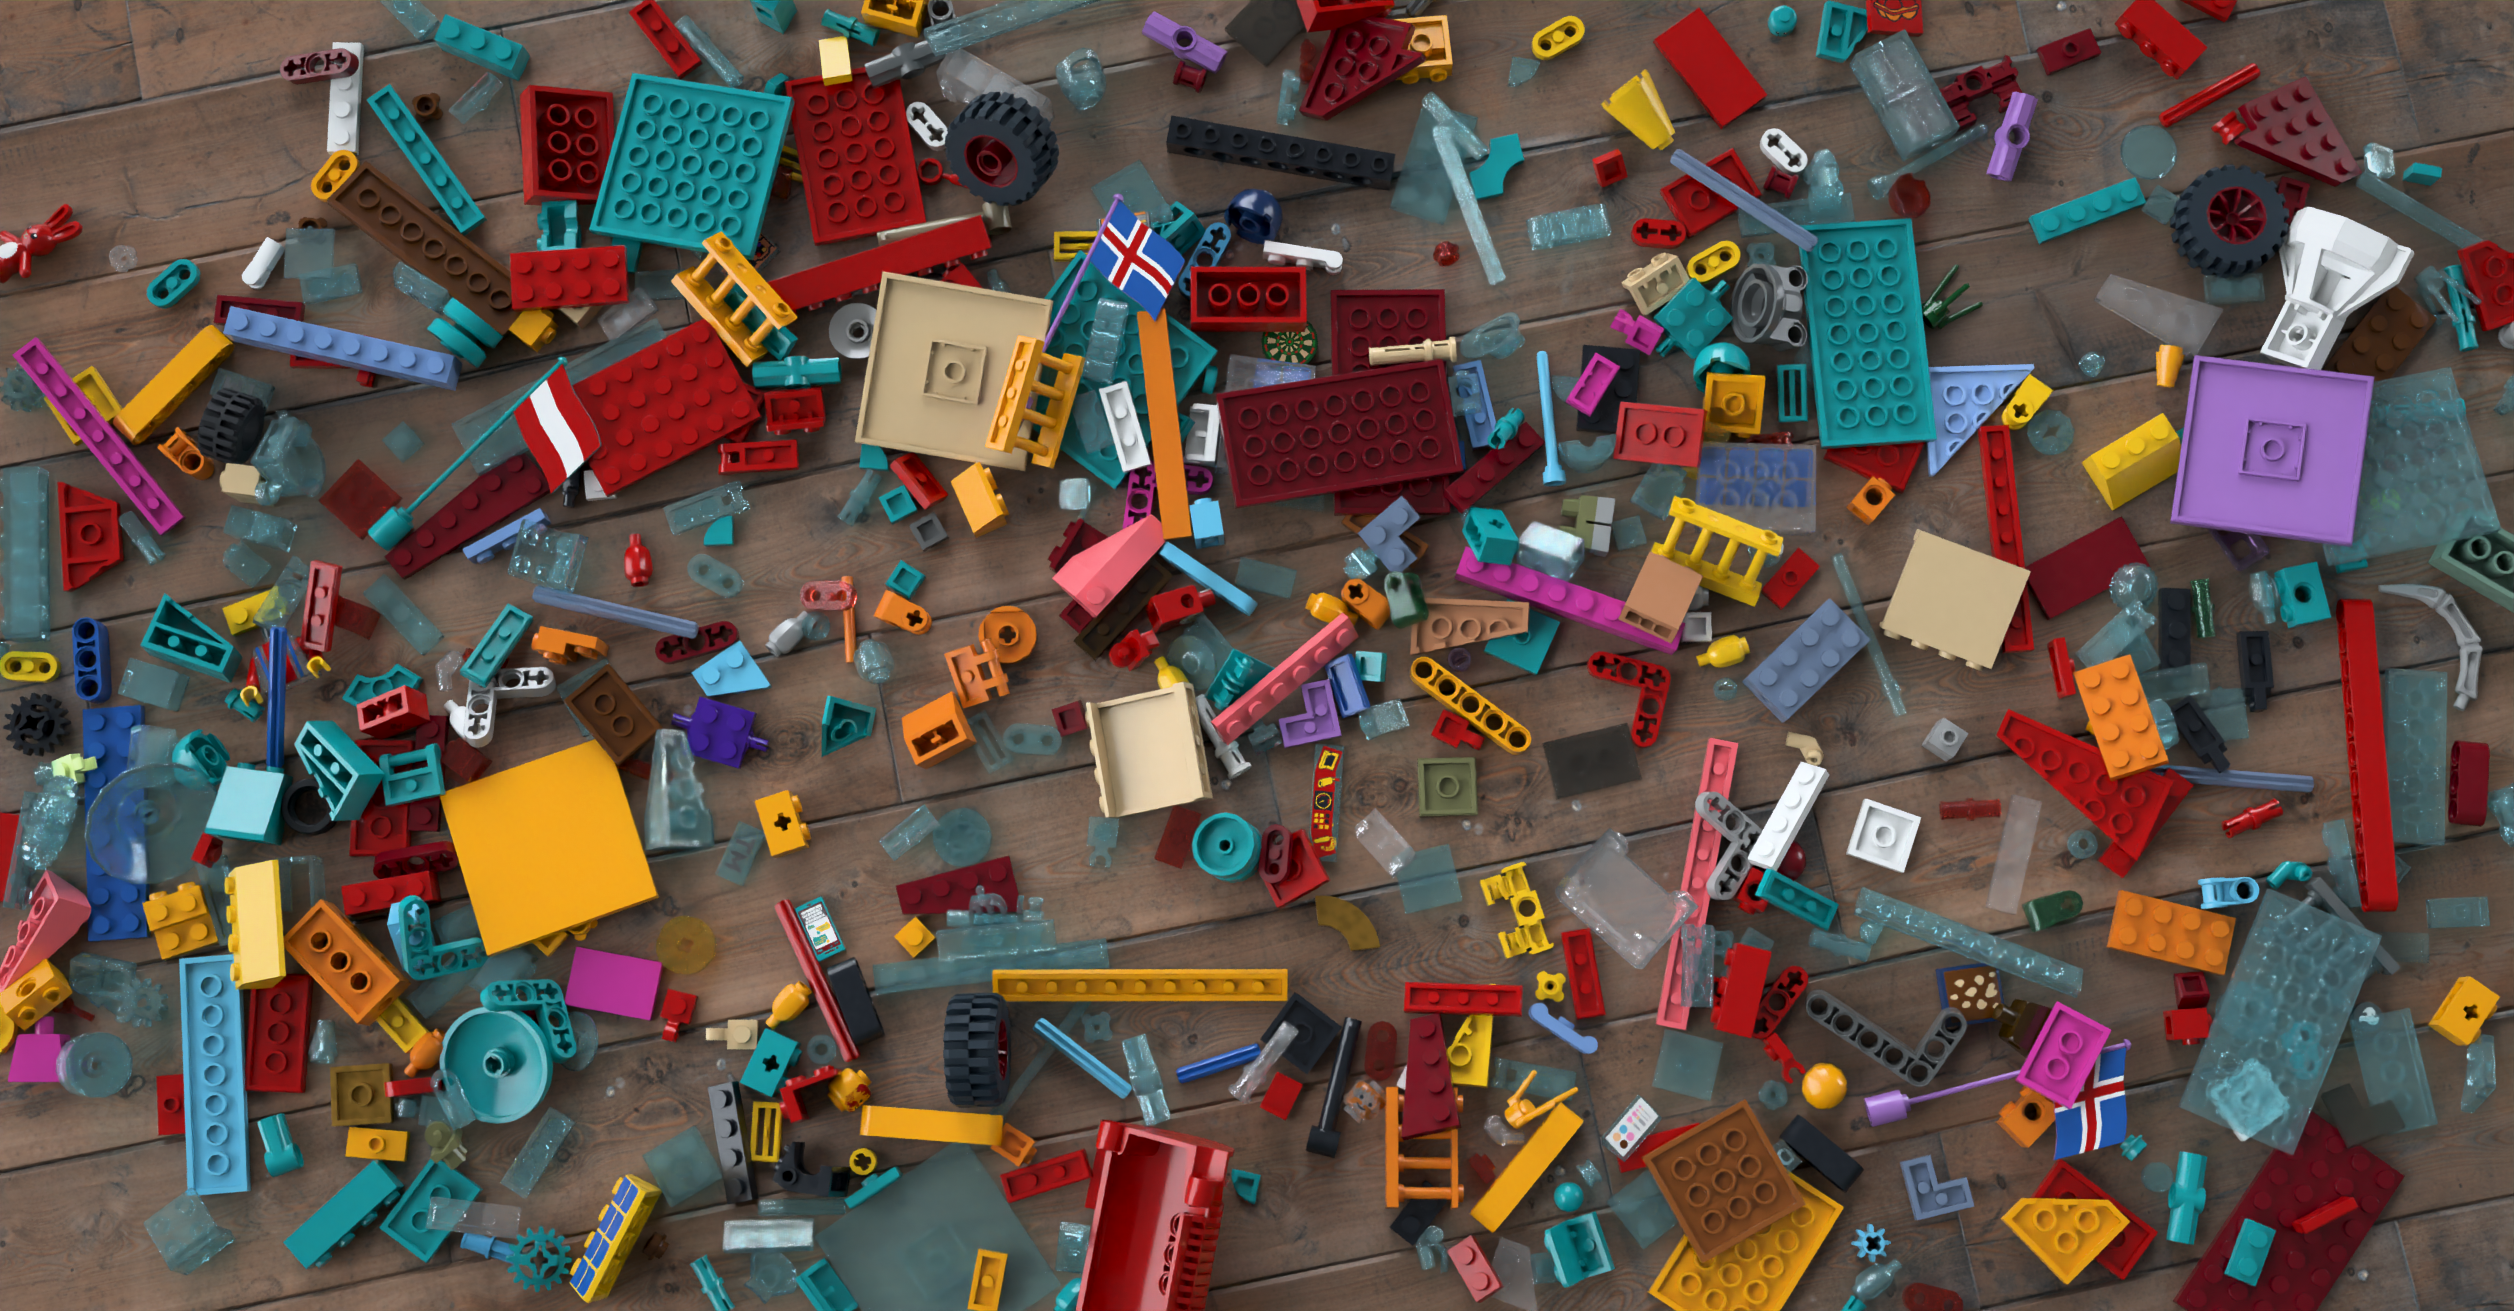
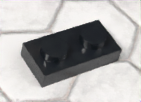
(1417, 1216)

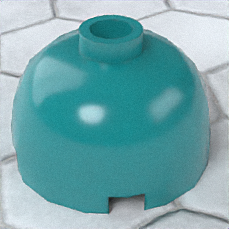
(1719, 358)
(203, 754)

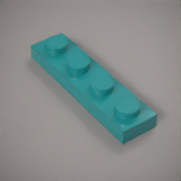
(2087, 210)

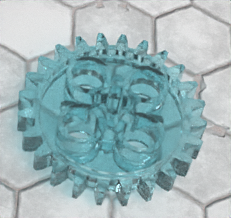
(50, 822)

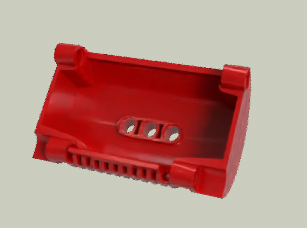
(1154, 1220)

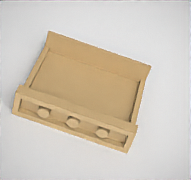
(1954, 600)
(1148, 751)

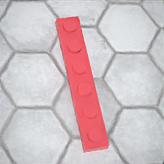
(1284, 679)

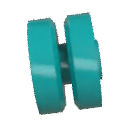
(462, 336)
(1224, 832)

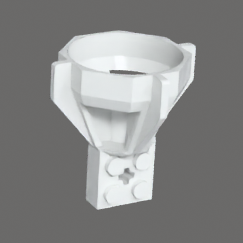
(2314, 261)

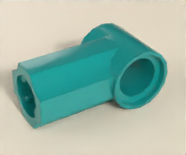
(281, 1152)

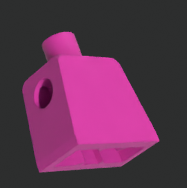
(37, 1053)

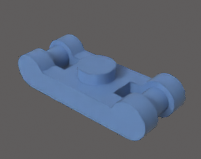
(1562, 1028)

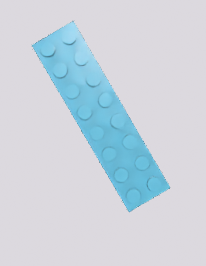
(214, 1077)

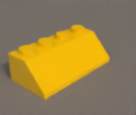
(256, 925)

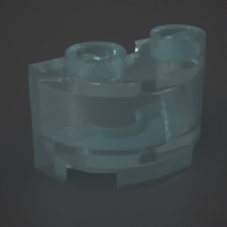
(1584, 458)
(1658, 488)

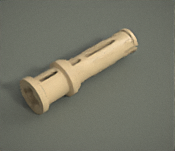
(1426, 351)

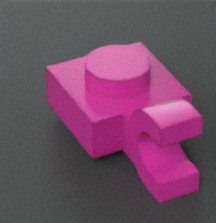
(1641, 333)

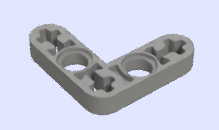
(490, 694)
(1737, 836)

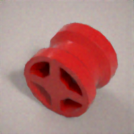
(2229, 127)

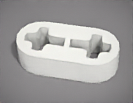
(923, 130)
(1788, 147)

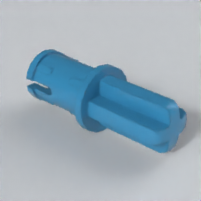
(487, 1246)

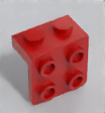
(793, 1104)

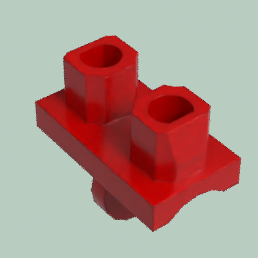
(1133, 649)

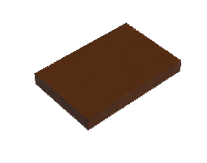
(613, 715)

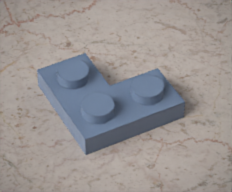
(1384, 535)
(1927, 1195)

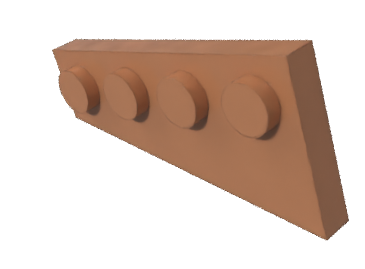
(1467, 622)

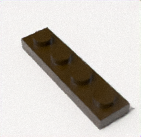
(1123, 609)

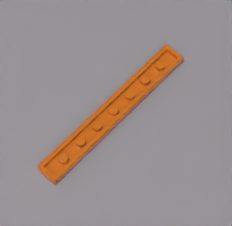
(1164, 426)

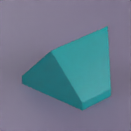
(845, 723)

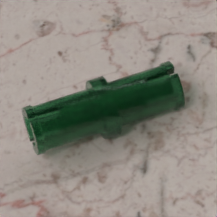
(2203, 608)

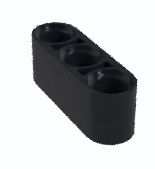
(855, 1001)
(1821, 1153)

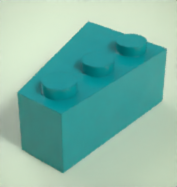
(187, 642)
(340, 767)

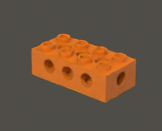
(326, 963)

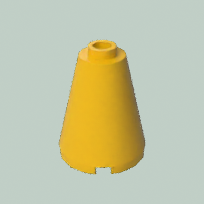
(1641, 111)

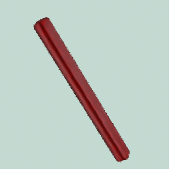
(817, 980)

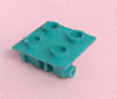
(1236, 678)

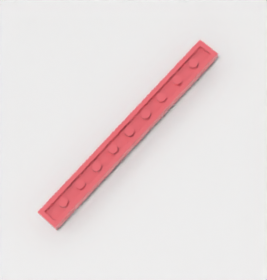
(1699, 866)

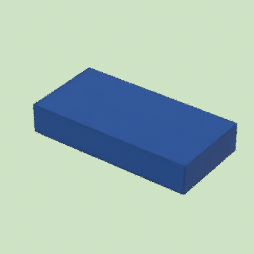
(1347, 685)

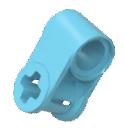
(2223, 891)

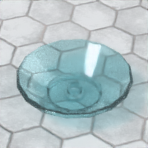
(153, 846)

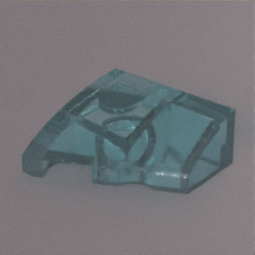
(101, 979)

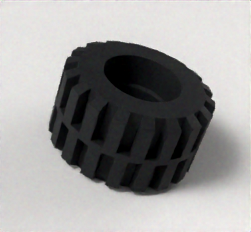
(231, 426)

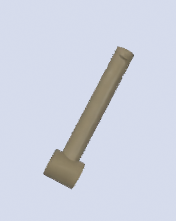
(995, 217)

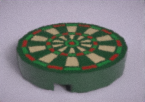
(1290, 346)

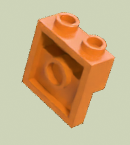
(564, 646)

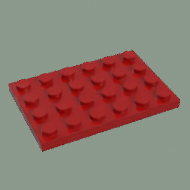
(855, 157)
(663, 405)

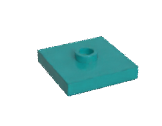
(1526, 649)

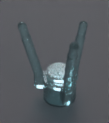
(2430, 283)

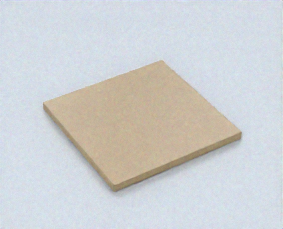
(942, 367)

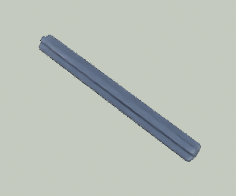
(1744, 200)
(615, 612)
(2241, 778)

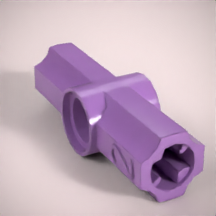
(1169, 33)
(2018, 120)

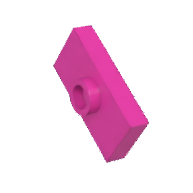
(1592, 384)

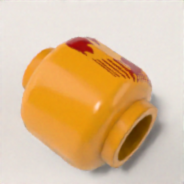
(849, 1090)

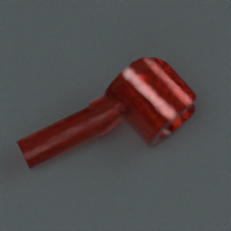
(69, 1007)

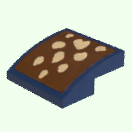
(1972, 990)

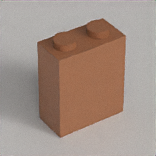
(1660, 597)

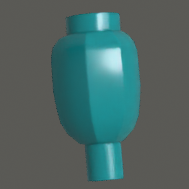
(1068, 1296)

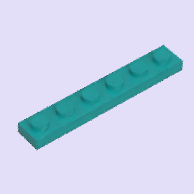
(426, 160)

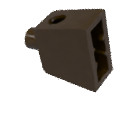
(2021, 1023)

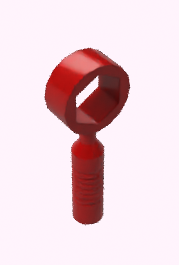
(953, 178)

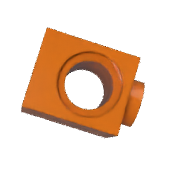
(1865, 510)

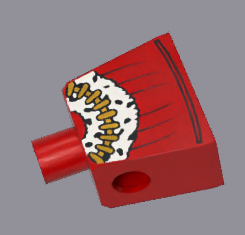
(1168, 613)

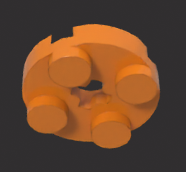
(1019, 623)

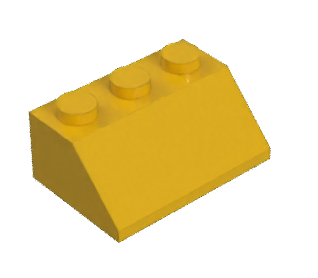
(2135, 461)

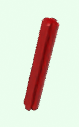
(2209, 95)

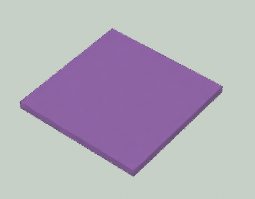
(2272, 450)

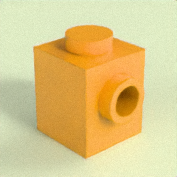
(535, 328)

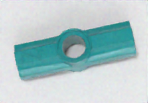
(797, 372)
(2186, 1198)

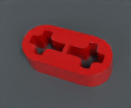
(1656, 240)
(409, 1087)

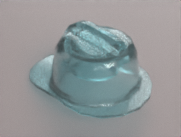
(1496, 338)

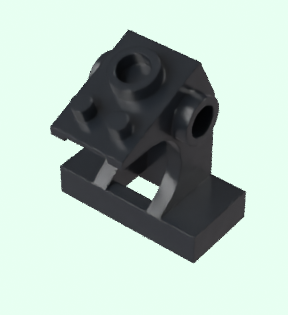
(794, 1177)

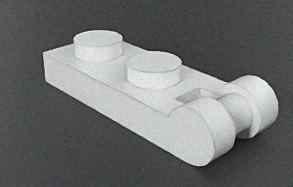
(1302, 256)

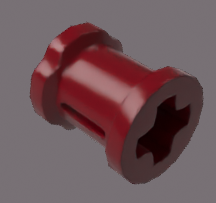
(1190, 76)
(1780, 182)

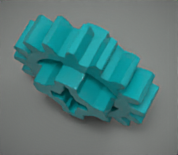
(553, 1258)

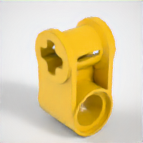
(2027, 401)

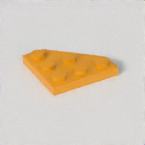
(2065, 1231)

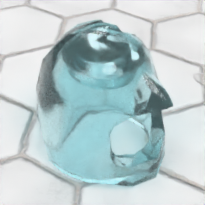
(1083, 84)

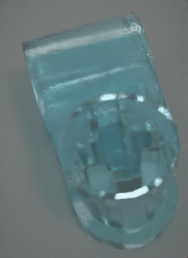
(1825, 187)

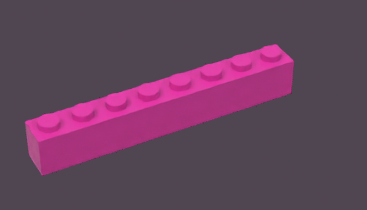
(1557, 598)

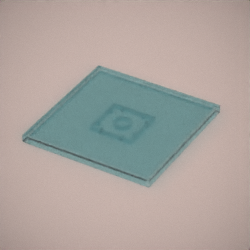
(922, 1240)

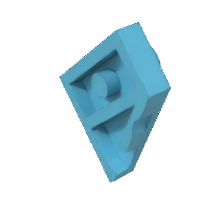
(731, 672)

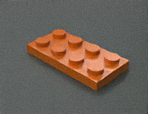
(2120, 717)
(2171, 932)

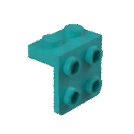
(1578, 1249)

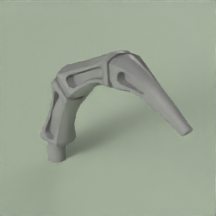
(2465, 634)

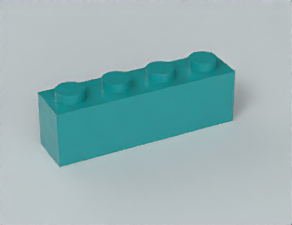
(344, 1214)

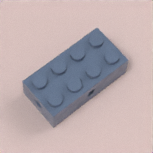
(1806, 660)

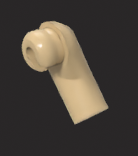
(1808, 745)

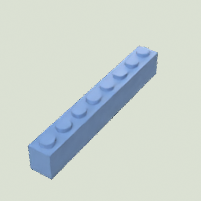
(342, 348)

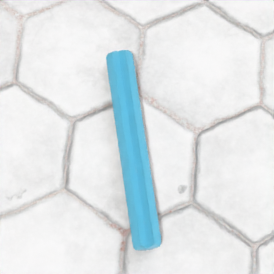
(1082, 1058)

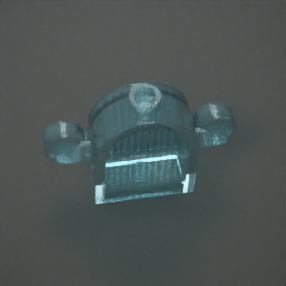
(288, 462)

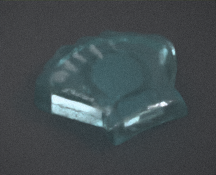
(771, 1275)

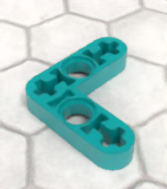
(425, 949)
(543, 1007)

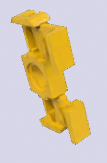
(1516, 885)

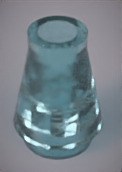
(324, 1044)

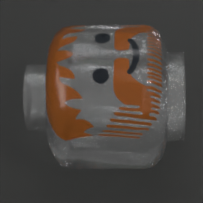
(1364, 1101)

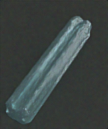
(1455, 125)
(793, 1207)

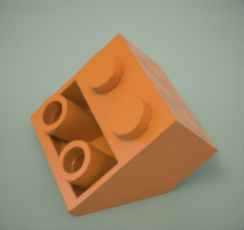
(937, 731)

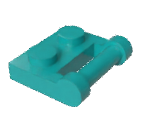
(412, 784)

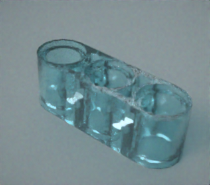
(1568, 226)
(1105, 340)

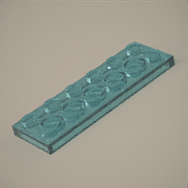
(2416, 754)

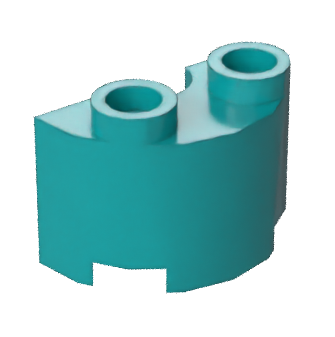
(559, 226)

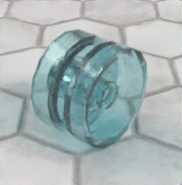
(76, 1070)

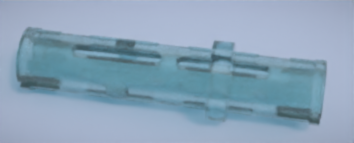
(709, 51)

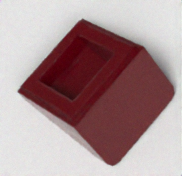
(2191, 990)

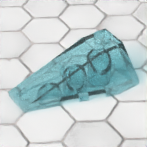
(674, 804)

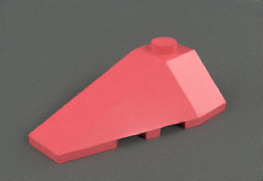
(1106, 567)
(52, 921)

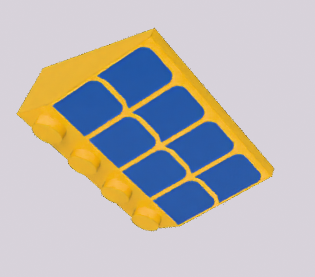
(614, 1238)

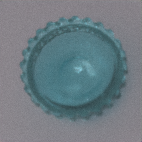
(2133, 582)

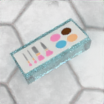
(1630, 1128)

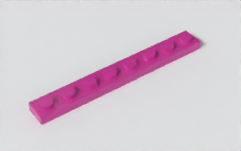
(99, 436)

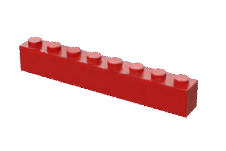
(901, 257)

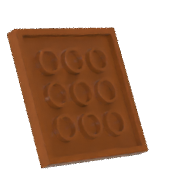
(1723, 1180)

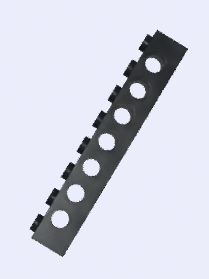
(1280, 153)

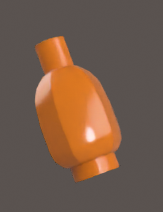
(425, 1052)

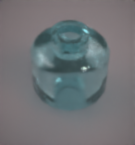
(874, 661)

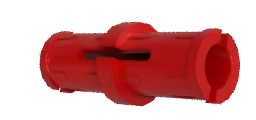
(2252, 818)

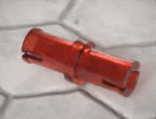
(1970, 809)

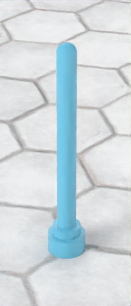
(1553, 471)

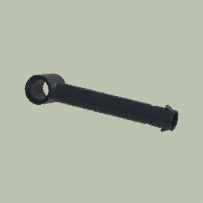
(1324, 1138)

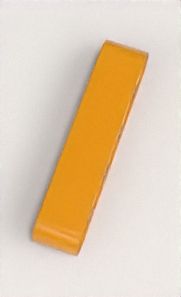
(173, 384)
(1463, 692)
(931, 1125)
(1526, 1167)

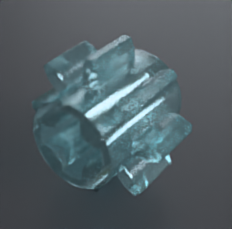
(1361, 564)

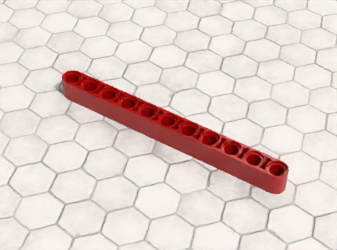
(2366, 755)

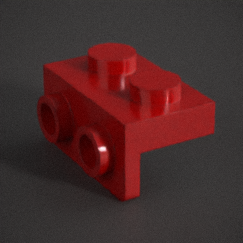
(795, 410)

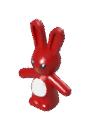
(35, 241)

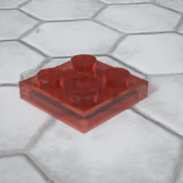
(359, 498)

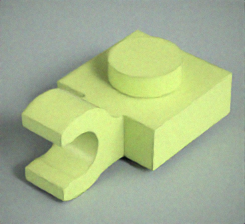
(73, 766)

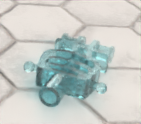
(968, 918)

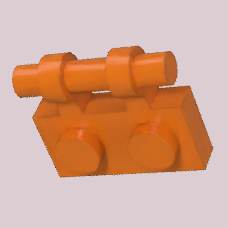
(969, 675)

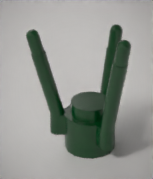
(1936, 312)

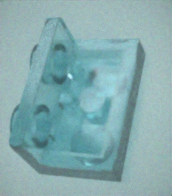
(420, 288)

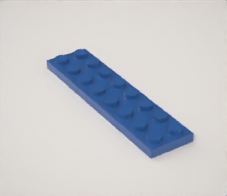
(114, 903)

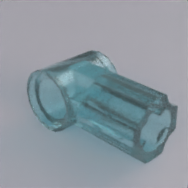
(453, 1101)

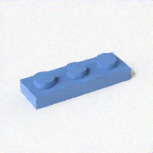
(1478, 424)
(504, 538)

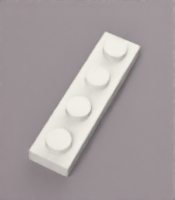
(346, 105)
(1788, 816)

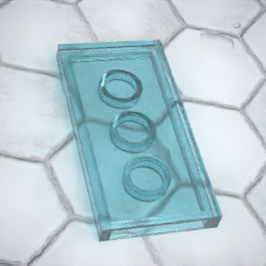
(2394, 1066)

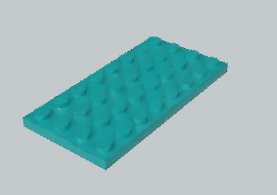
(1867, 335)

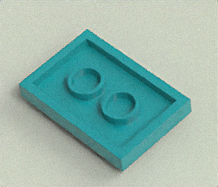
(409, 1216)

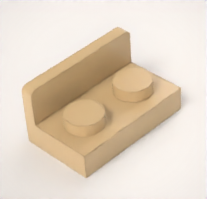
(1656, 282)

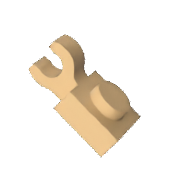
(739, 1034)

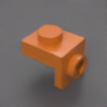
(1016, 1146)

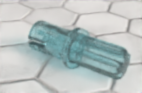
(141, 537)

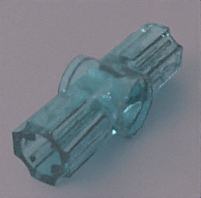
(1146, 1080)

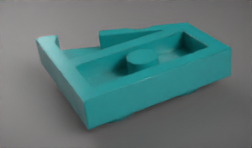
(1840, 30)

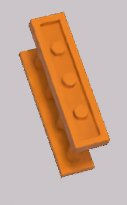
(1397, 1162)

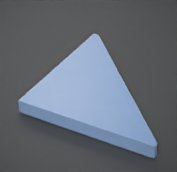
(1964, 401)

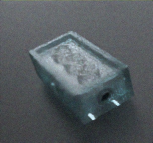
(1904, 95)

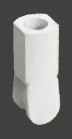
(262, 264)

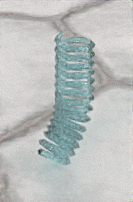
(1443, 1252)

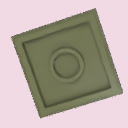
(1447, 787)

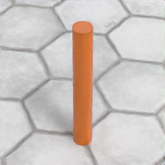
(849, 626)

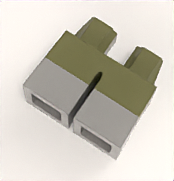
(1592, 521)

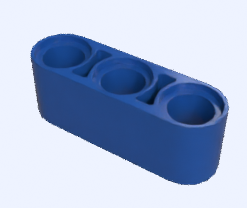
(101, 670)

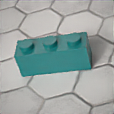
(482, 47)

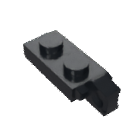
(2255, 668)
(2200, 733)

